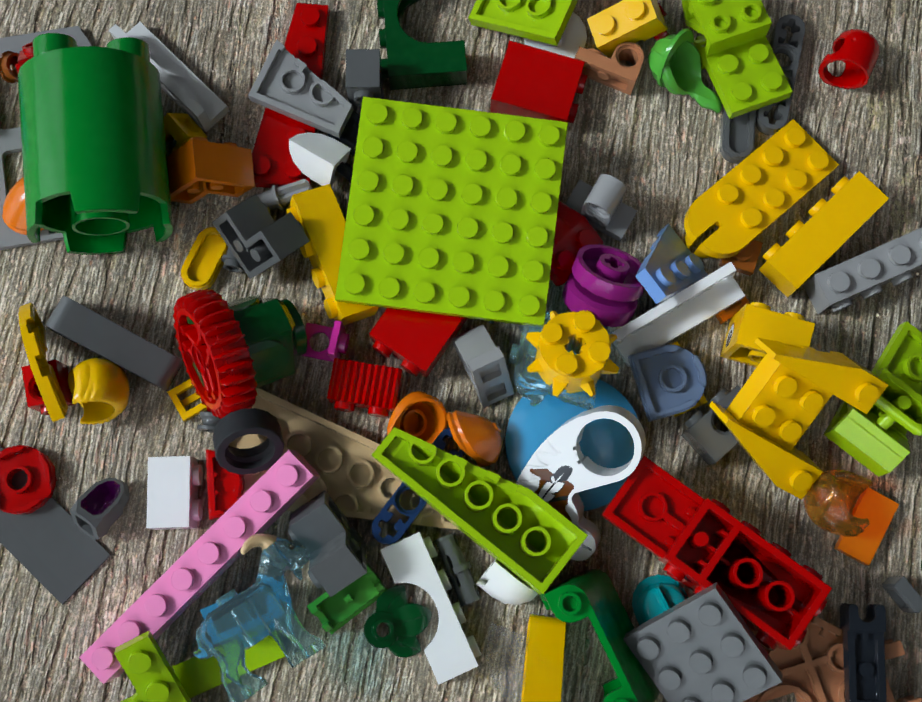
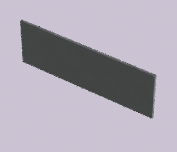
(51, 545)

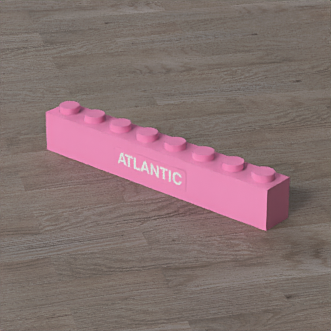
(203, 561)

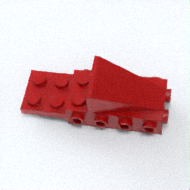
(709, 546)

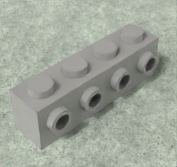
(866, 273)

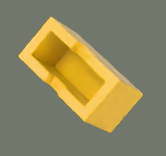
(626, 23)

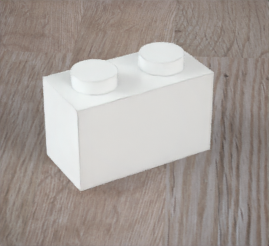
(173, 493)

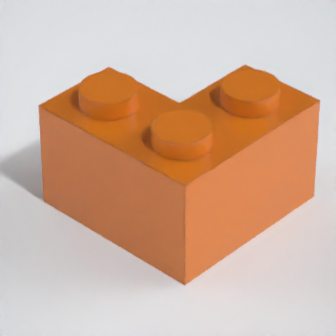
(209, 168)

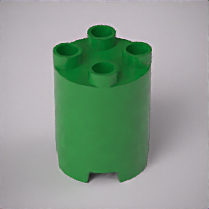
(93, 143)

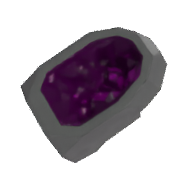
(100, 507)

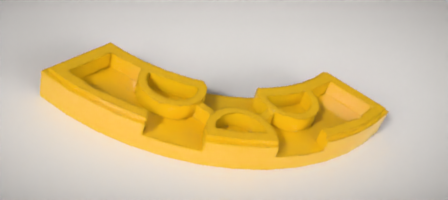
(35, 345)

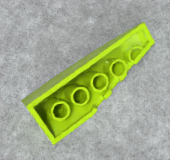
(490, 510)

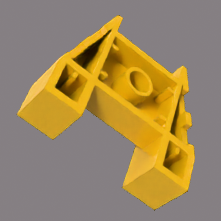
(783, 402)

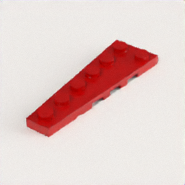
(271, 151)

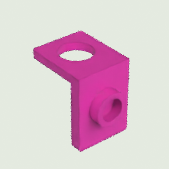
(337, 341)

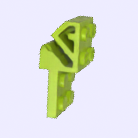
(737, 53)
(880, 435)

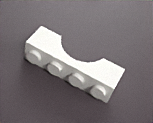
(450, 650)

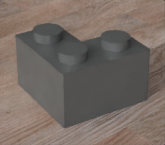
(256, 237)
(332, 541)

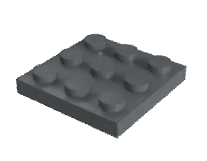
(703, 651)

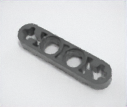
(793, 51)

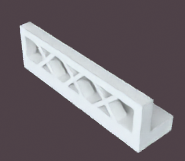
(179, 80)
(679, 313)

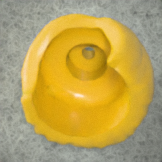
(99, 389)

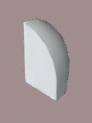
(318, 156)
(505, 585)

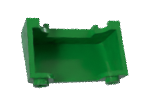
(595, 596)

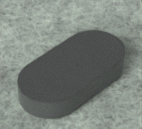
(737, 136)

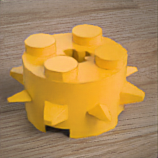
(574, 333)

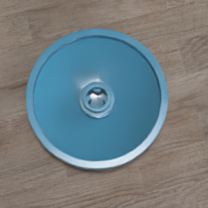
(602, 440)

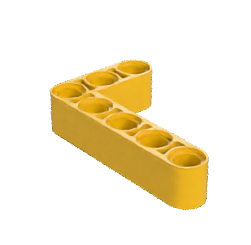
(543, 659)

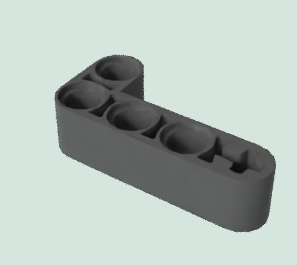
(114, 343)

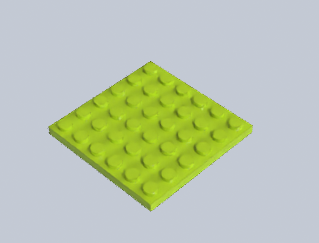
(452, 212)

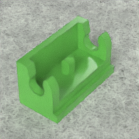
(348, 602)

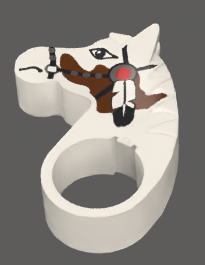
(561, 470)

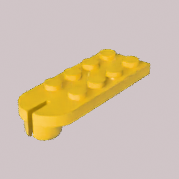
(757, 192)

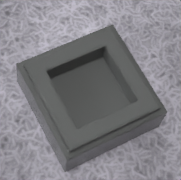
(903, 594)

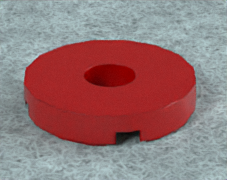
(40, 480)

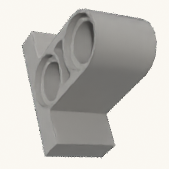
(603, 205)
(484, 365)

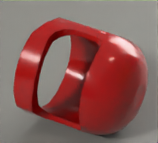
(859, 53)

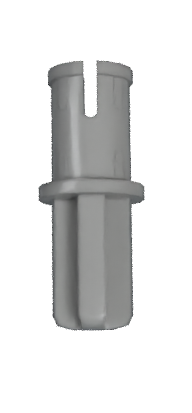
(281, 196)

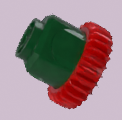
(236, 346)

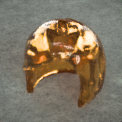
(832, 502)

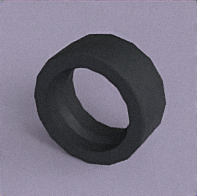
(249, 459)

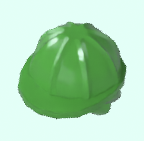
(678, 67)

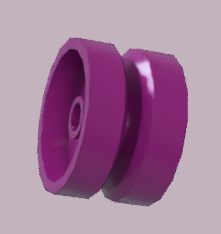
(604, 284)

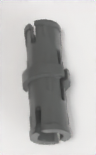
(458, 569)

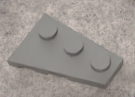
(297, 92)

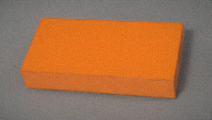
(880, 512)

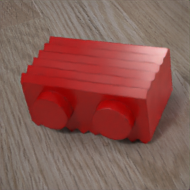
(365, 387)

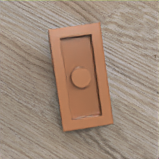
(611, 71)

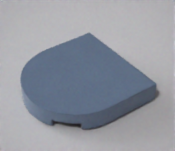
(668, 380)

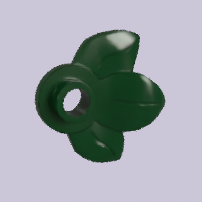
(402, 620)

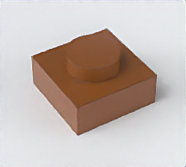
(746, 259)

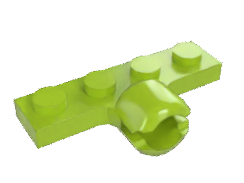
(149, 671)

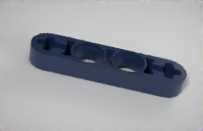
(385, 515)

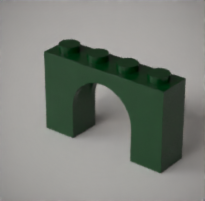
(414, 62)

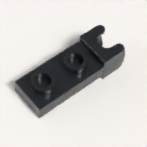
(864, 653)

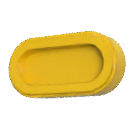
(204, 260)

